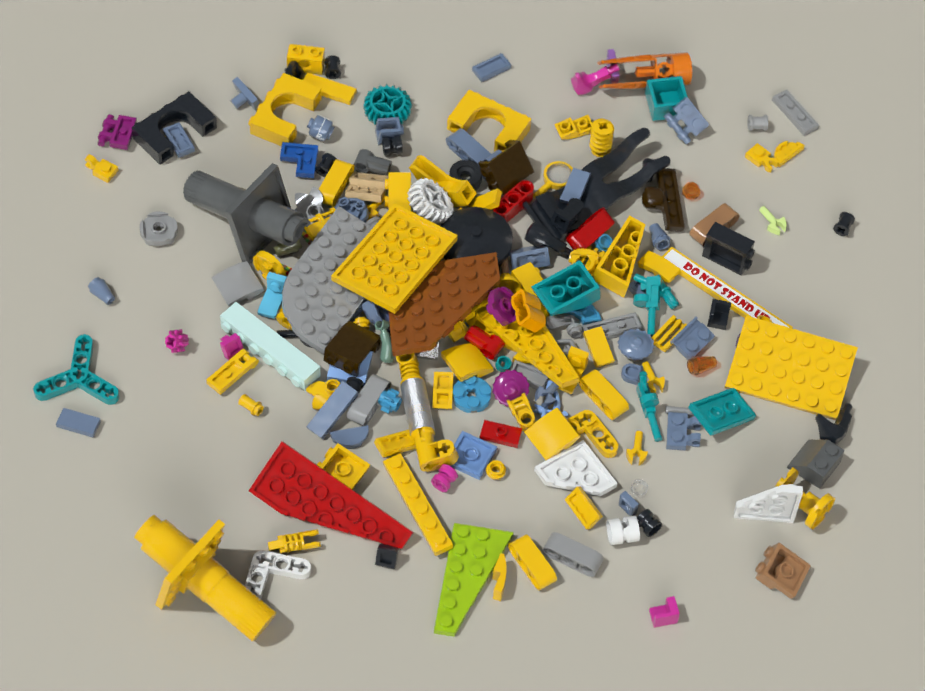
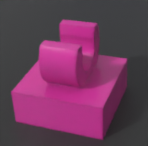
(231, 345)

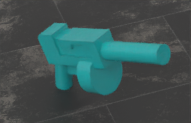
(650, 300)
(648, 403)

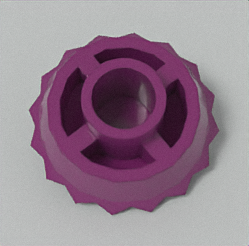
(510, 386)

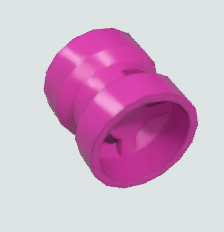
(443, 479)

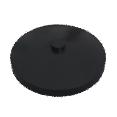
(479, 233)

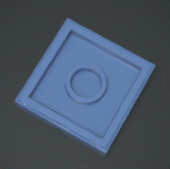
(473, 455)

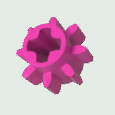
(176, 341)

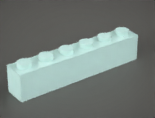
(270, 346)

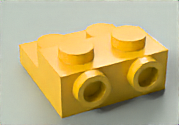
(344, 465)

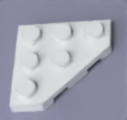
(576, 468)
(775, 504)

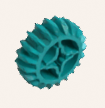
(387, 103)

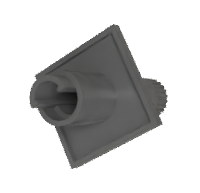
(253, 213)

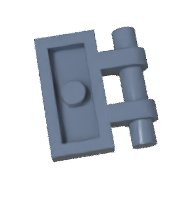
(690, 116)

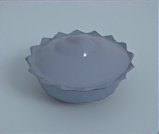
(636, 344)

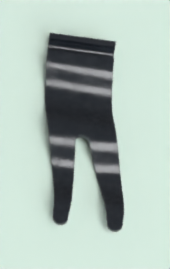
(597, 193)

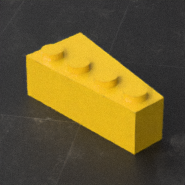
(618, 262)

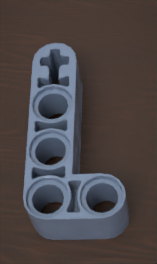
(468, 148)

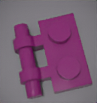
(122, 131)

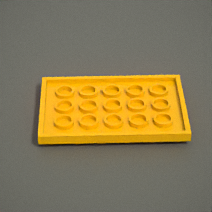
(394, 258)
(791, 367)

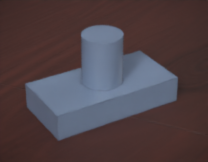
(244, 95)

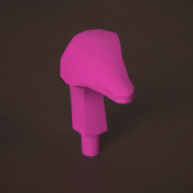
(584, 83)

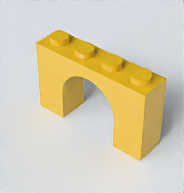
(285, 91)
(475, 107)

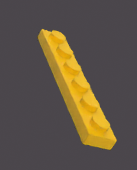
(418, 504)

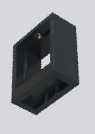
(724, 256)

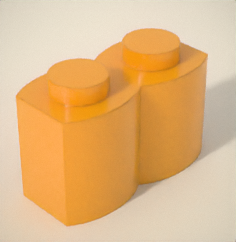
(528, 310)

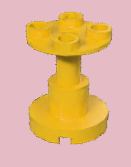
(809, 502)

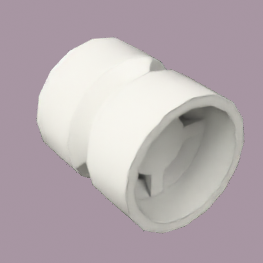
(623, 530)

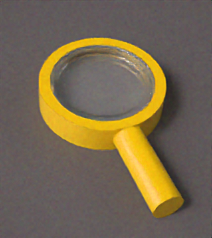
(555, 177)

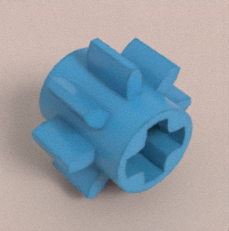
(390, 401)

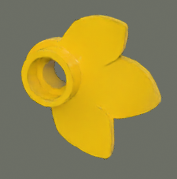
(321, 392)

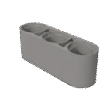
(367, 400)
(573, 554)

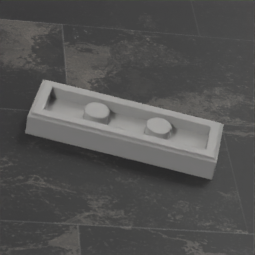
(795, 112)
(616, 326)

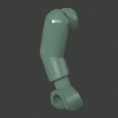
(386, 349)

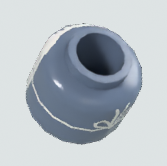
(320, 127)

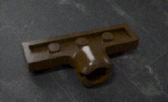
(666, 199)

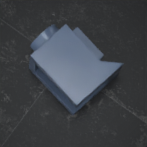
(388, 128)

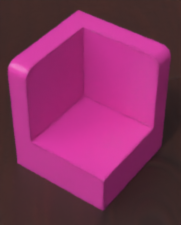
(665, 614)

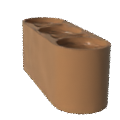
(723, 215)

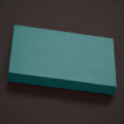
(722, 411)

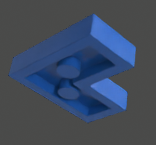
(303, 154)

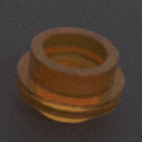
(691, 191)

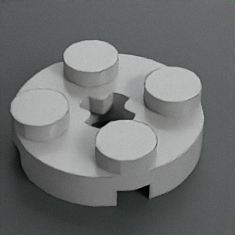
(158, 238)

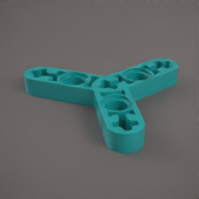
(85, 380)

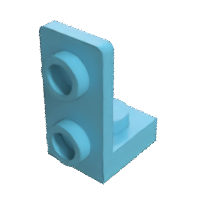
(273, 296)

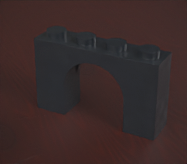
(183, 109)

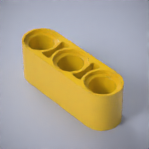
(336, 181)
(603, 394)
(532, 562)

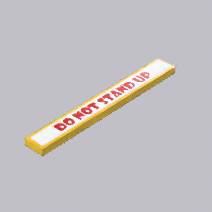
(718, 288)

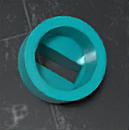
(507, 365)

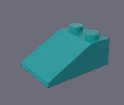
(567, 290)

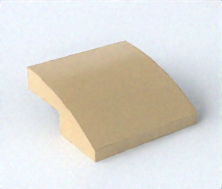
(366, 187)

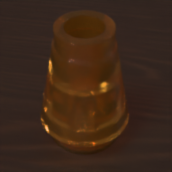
(700, 364)

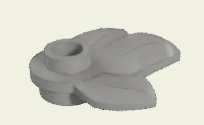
(308, 203)

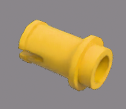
(254, 407)

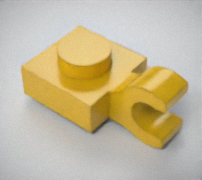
(103, 170)

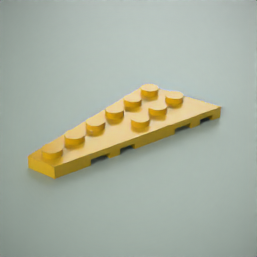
(536, 348)

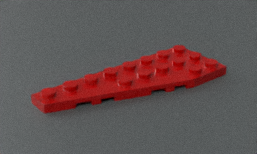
(308, 492)

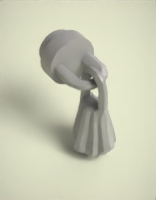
(573, 330)

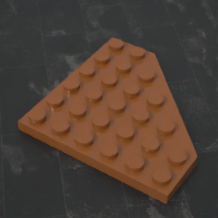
(442, 302)

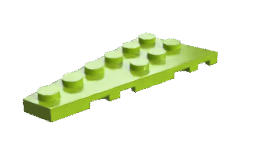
(467, 572)

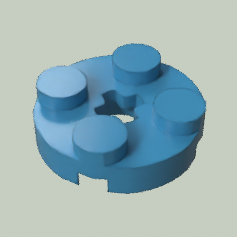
(468, 404)

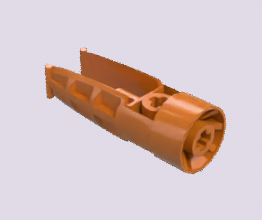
(676, 65)

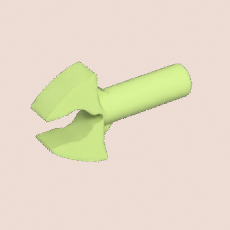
(773, 221)

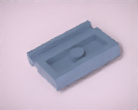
(692, 338)

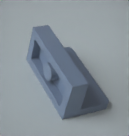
(536, 255)

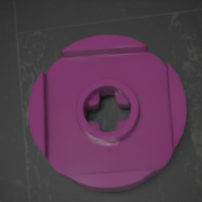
(500, 305)

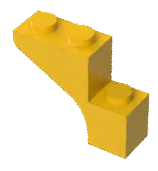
(458, 190)

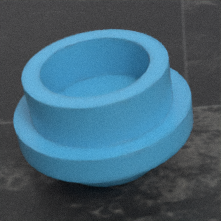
(603, 242)

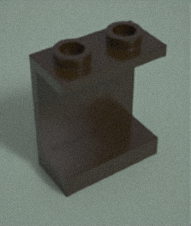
(507, 168)
(351, 347)

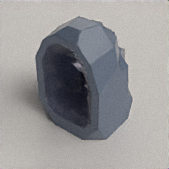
(375, 312)

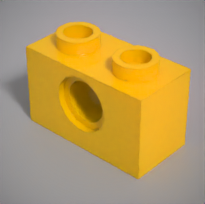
(308, 57)

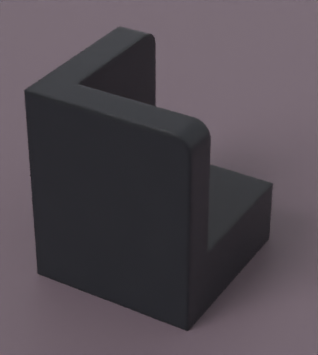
(719, 314)

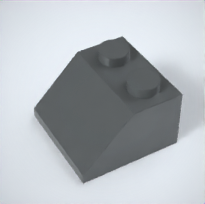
(817, 461)

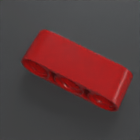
(512, 201)
(590, 230)

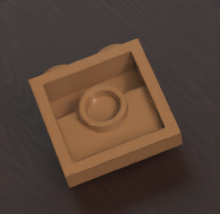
(782, 570)

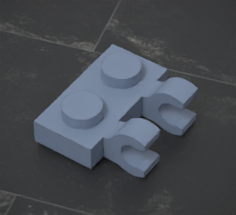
(677, 431)

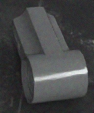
(367, 162)

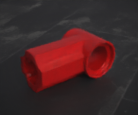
(488, 344)

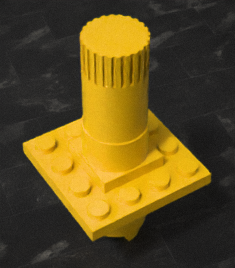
(194, 569)

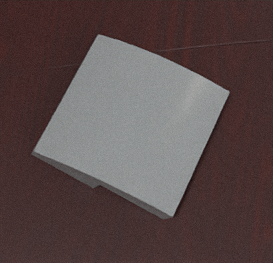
(238, 283)

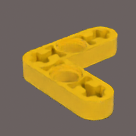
(589, 427)

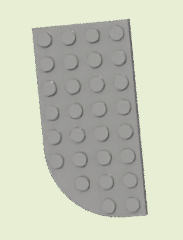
(309, 296)

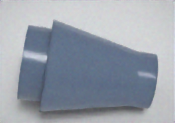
(659, 237)
(101, 290)

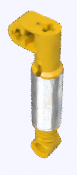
(420, 418)

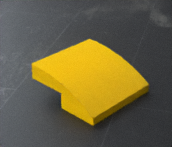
(466, 361)
(552, 434)

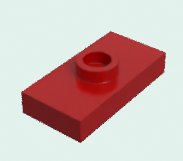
(500, 433)

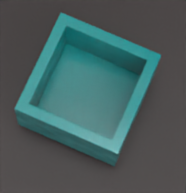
(663, 95)

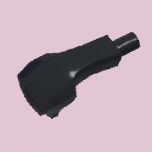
(539, 235)
(838, 430)

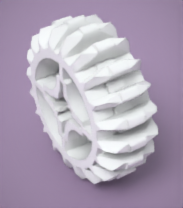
(430, 201)

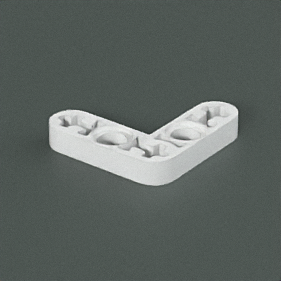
(265, 568)

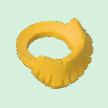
(575, 255)

